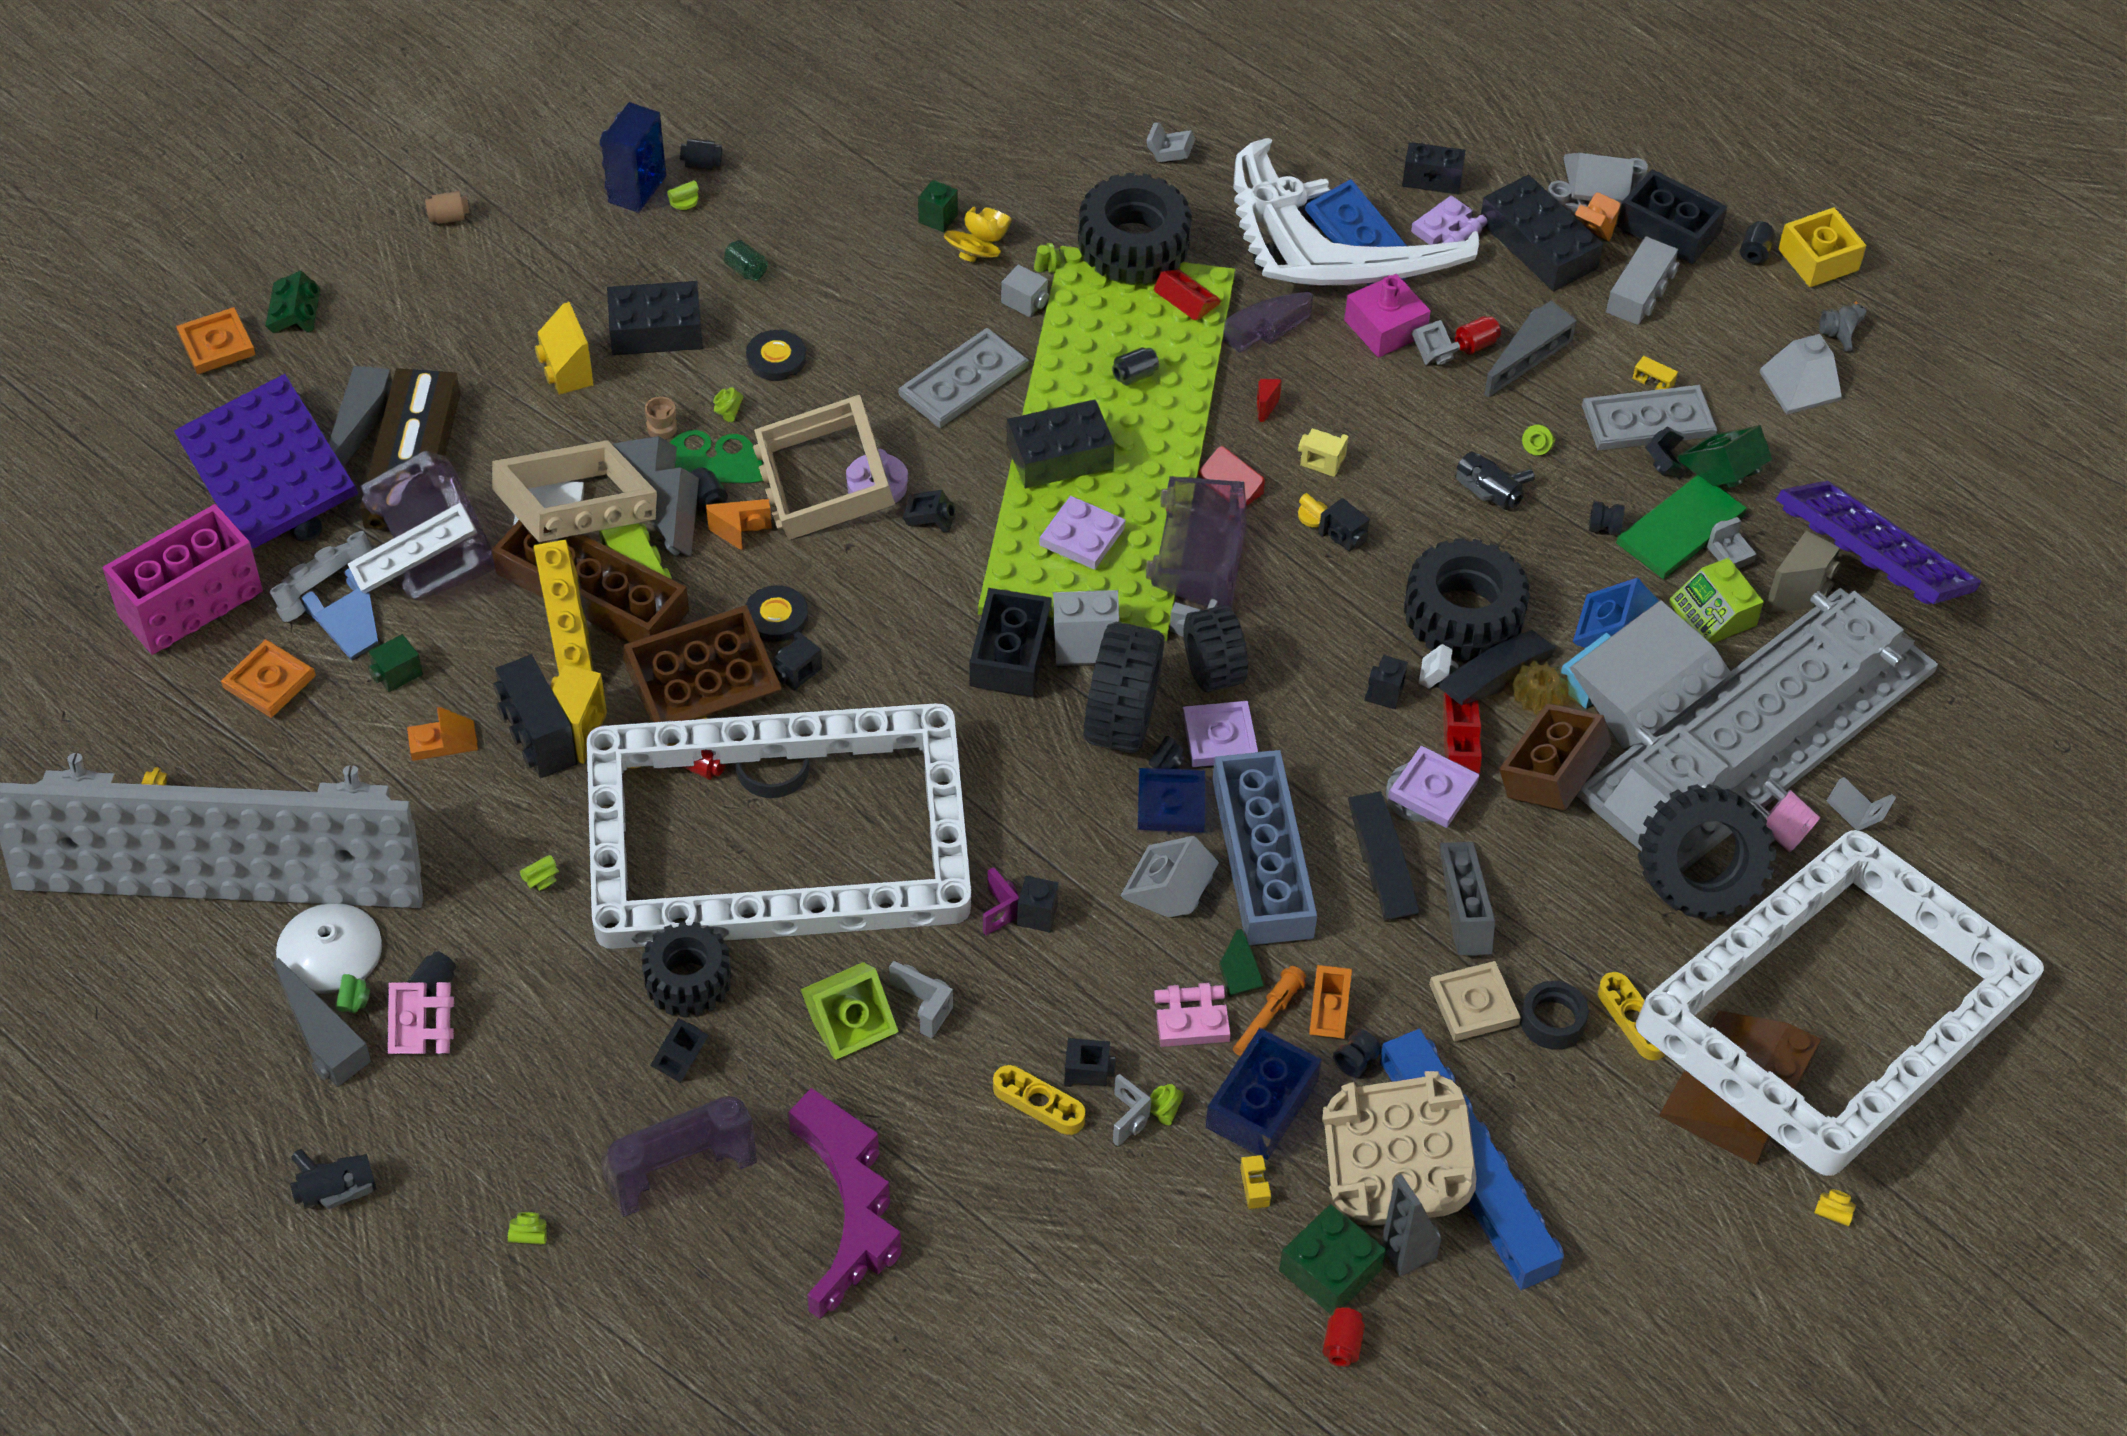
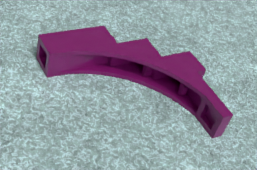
(848, 1152)

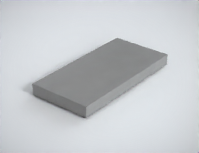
(963, 377)
(1638, 416)

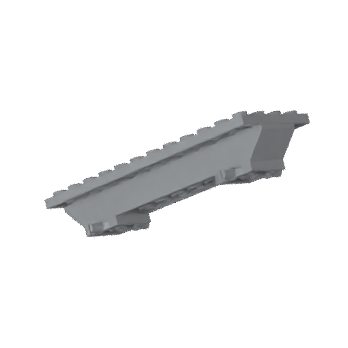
(1766, 719)
(210, 842)

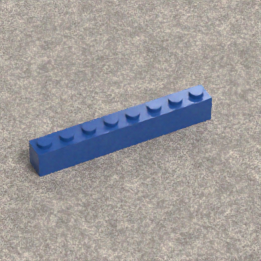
(1499, 1199)

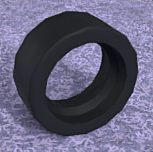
(1560, 993)

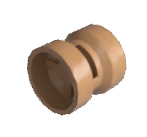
(661, 417)

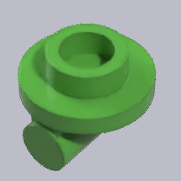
(352, 994)

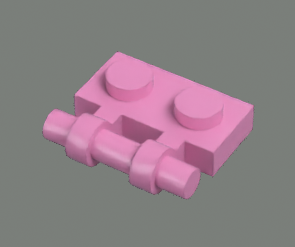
(408, 1018)
(1192, 1024)

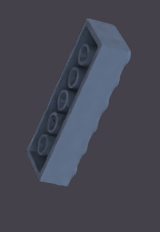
(1264, 848)

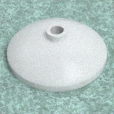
(321, 961)

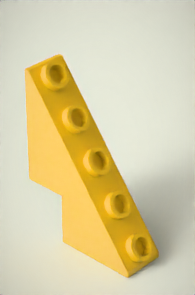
(563, 605)

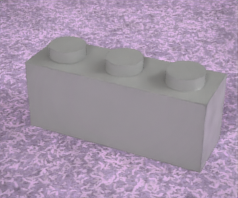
(1643, 281)

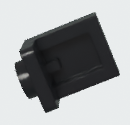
(1661, 450)

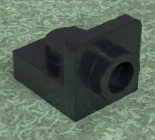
(930, 508)

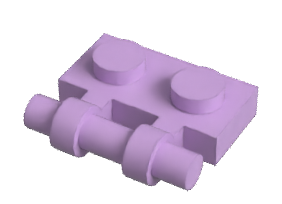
(1444, 219)

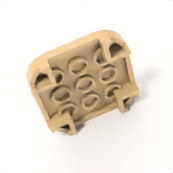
(1394, 1130)

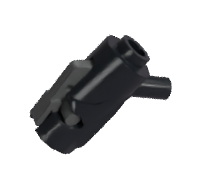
(1491, 482)
(333, 1182)

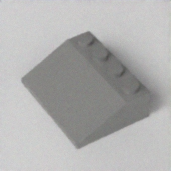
(1649, 672)

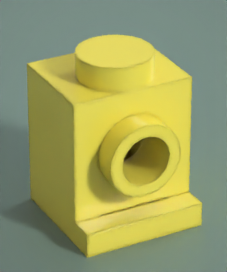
(1323, 451)

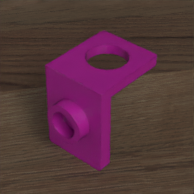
(1008, 898)

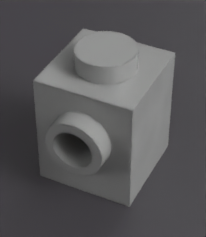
(1024, 291)

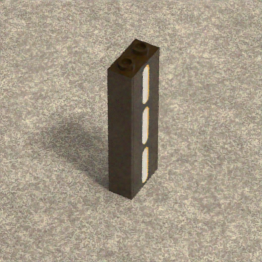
(414, 421)

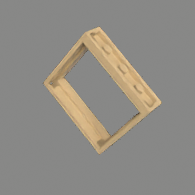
(807, 427)
(517, 474)

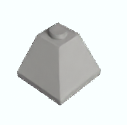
(1803, 375)

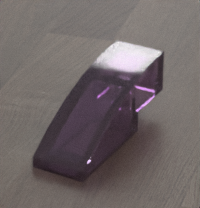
(1267, 320)

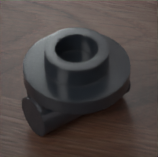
(308, 530)
(1167, 755)

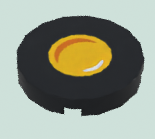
(776, 354)
(778, 612)

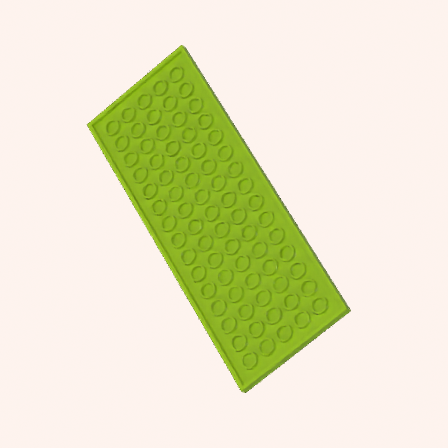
(1153, 422)

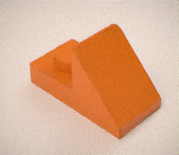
(1599, 215)
(732, 518)
(447, 737)
(1330, 1001)

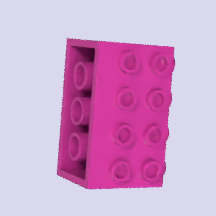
(183, 579)

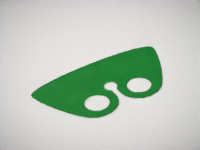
(728, 467)

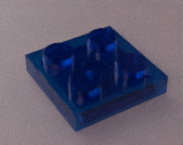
(1171, 800)

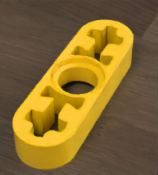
(1630, 1001)
(1066, 1103)

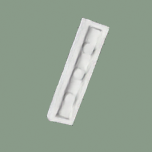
(412, 548)

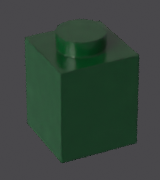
(938, 206)
(394, 663)

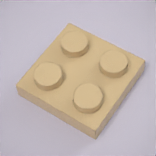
(1474, 1001)

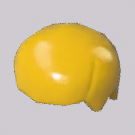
(988, 224)

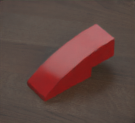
(1462, 733)

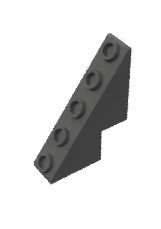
(674, 486)

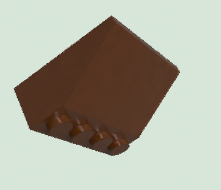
(701, 667)
(1768, 1043)

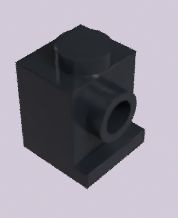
(1344, 525)
(797, 662)
(1387, 682)
(679, 1050)
(1088, 1062)

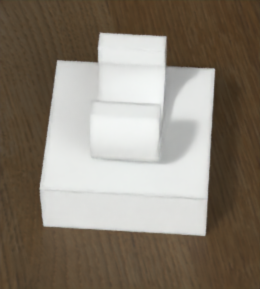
(1437, 666)

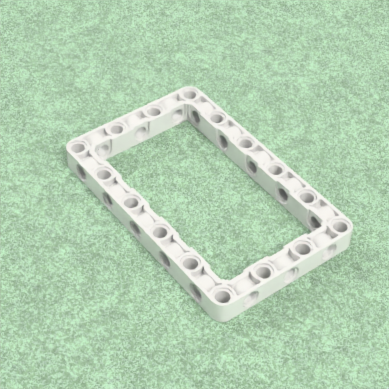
(788, 910)
(1764, 1098)

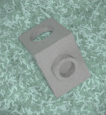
(1856, 807)
(1136, 1117)

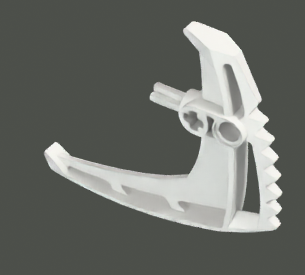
(1308, 253)

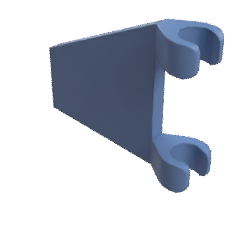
(347, 620)

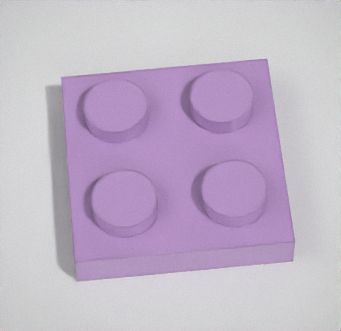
(1082, 532)
(1218, 731)
(1433, 786)

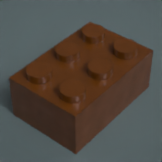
(1555, 756)

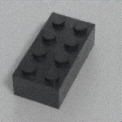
(1541, 232)

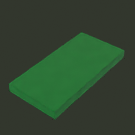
(1679, 526)

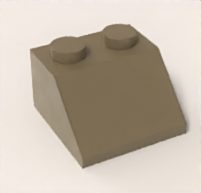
(1803, 573)

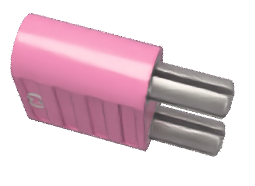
(1789, 818)

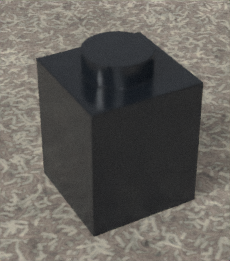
(1037, 904)

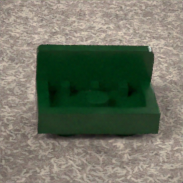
(293, 302)

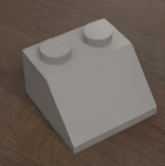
(1081, 624)
(1171, 877)

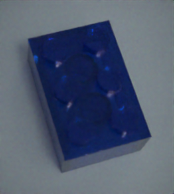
(633, 157)
(1263, 1093)

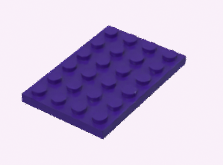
(266, 461)
(1878, 542)

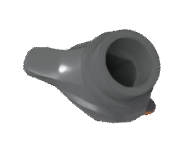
(1842, 323)

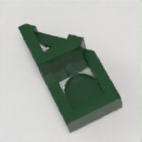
(1239, 966)

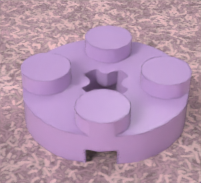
(860, 476)

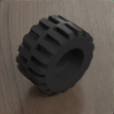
(1215, 648)
(683, 946)

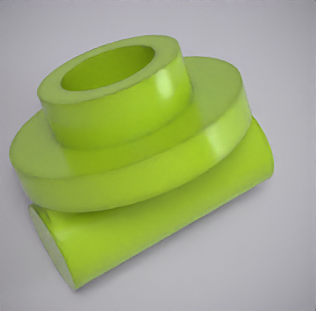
(684, 196)
(1047, 258)
(728, 403)
(1538, 439)
(540, 873)
(1165, 1103)
(527, 1229)

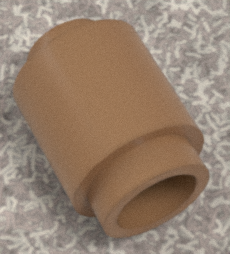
(447, 207)

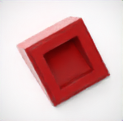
(1267, 397)

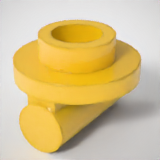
(1310, 510)
(1836, 1207)

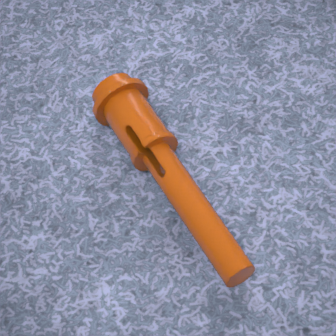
(1291, 981)

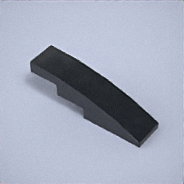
(1496, 666)
(1383, 856)

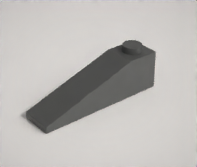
(1538, 338)
(360, 410)
(1467, 899)
(331, 1042)
(1408, 1232)

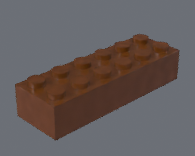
(612, 587)

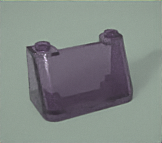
(416, 494)
(1200, 540)
(718, 1125)

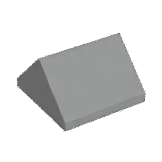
(1598, 174)

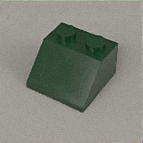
(1728, 456)

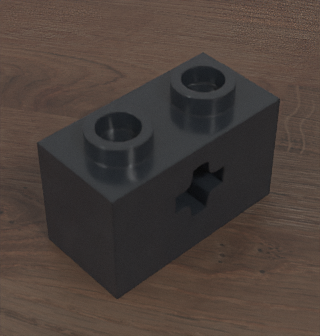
(1433, 168)

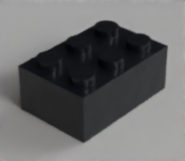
(1672, 215)
(654, 318)
(1060, 443)
(1010, 642)
(534, 716)

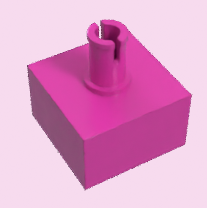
(1386, 314)

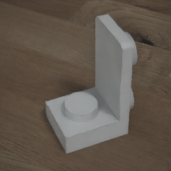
(935, 993)

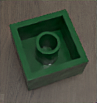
(1332, 1259)

